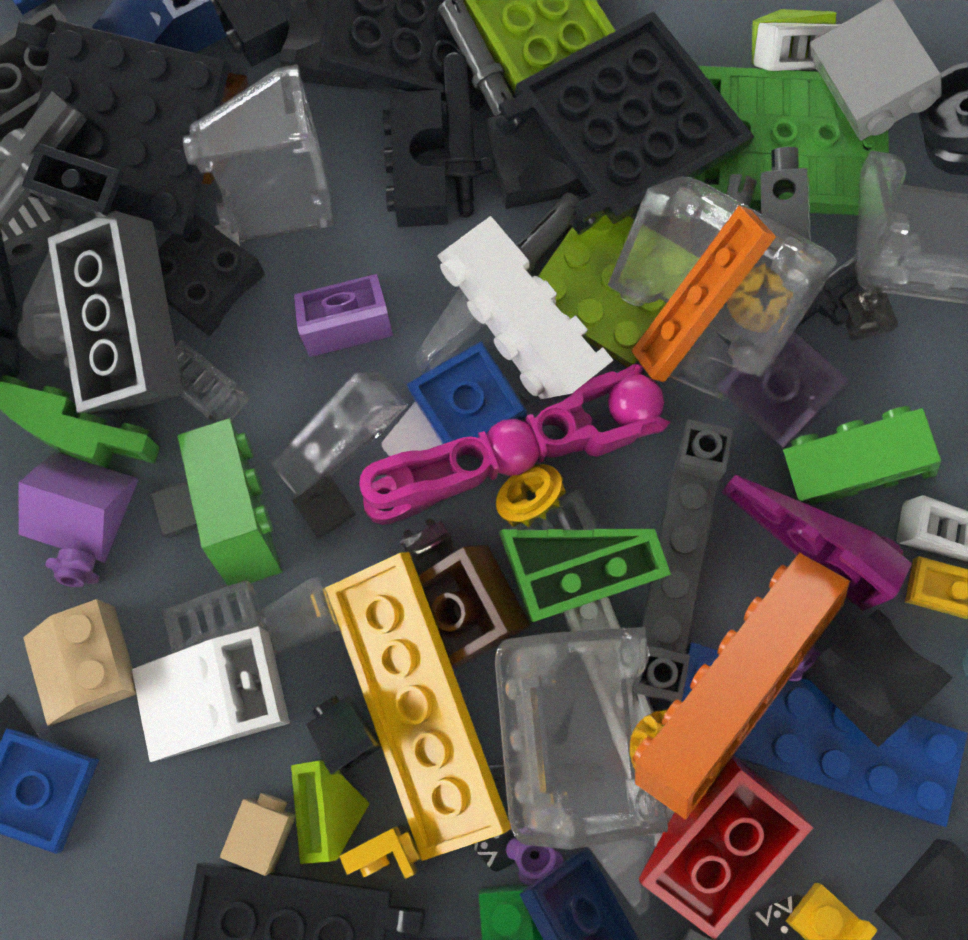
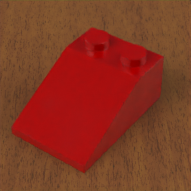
(724, 848)

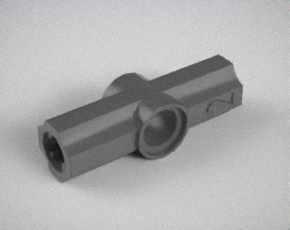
(51, 125)

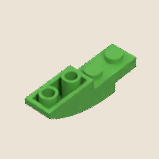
(82, 436)

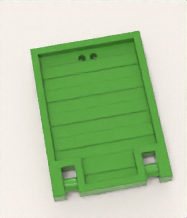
(796, 112)

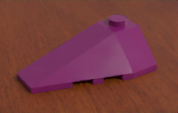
(857, 554)

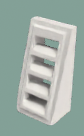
(774, 45)
(920, 525)

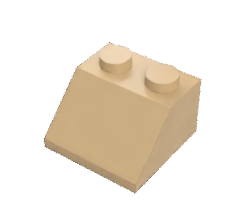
(79, 661)

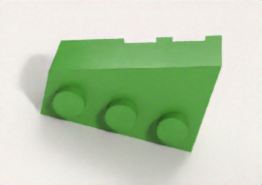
(862, 456)
(227, 503)
(577, 567)

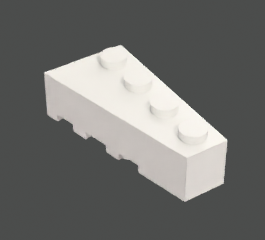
(521, 312)

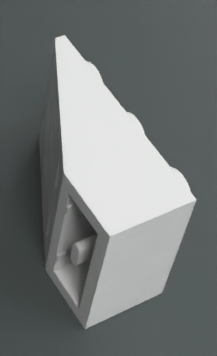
(210, 694)

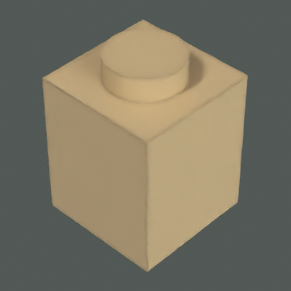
(259, 834)

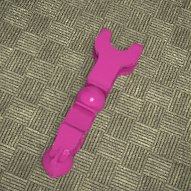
(514, 446)

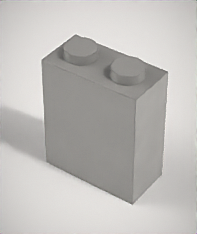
(876, 69)

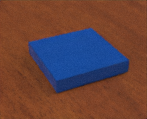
(465, 395)
(41, 789)

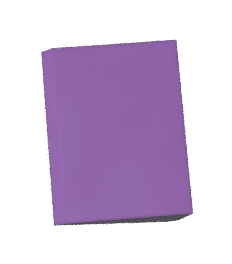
(342, 315)
(74, 504)

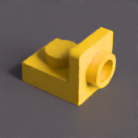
(372, 854)
(826, 918)

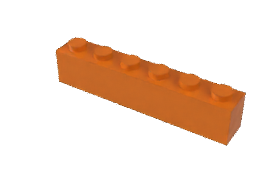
(739, 684)

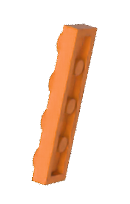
(703, 293)

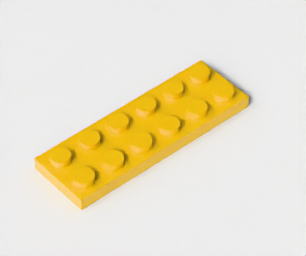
(417, 708)

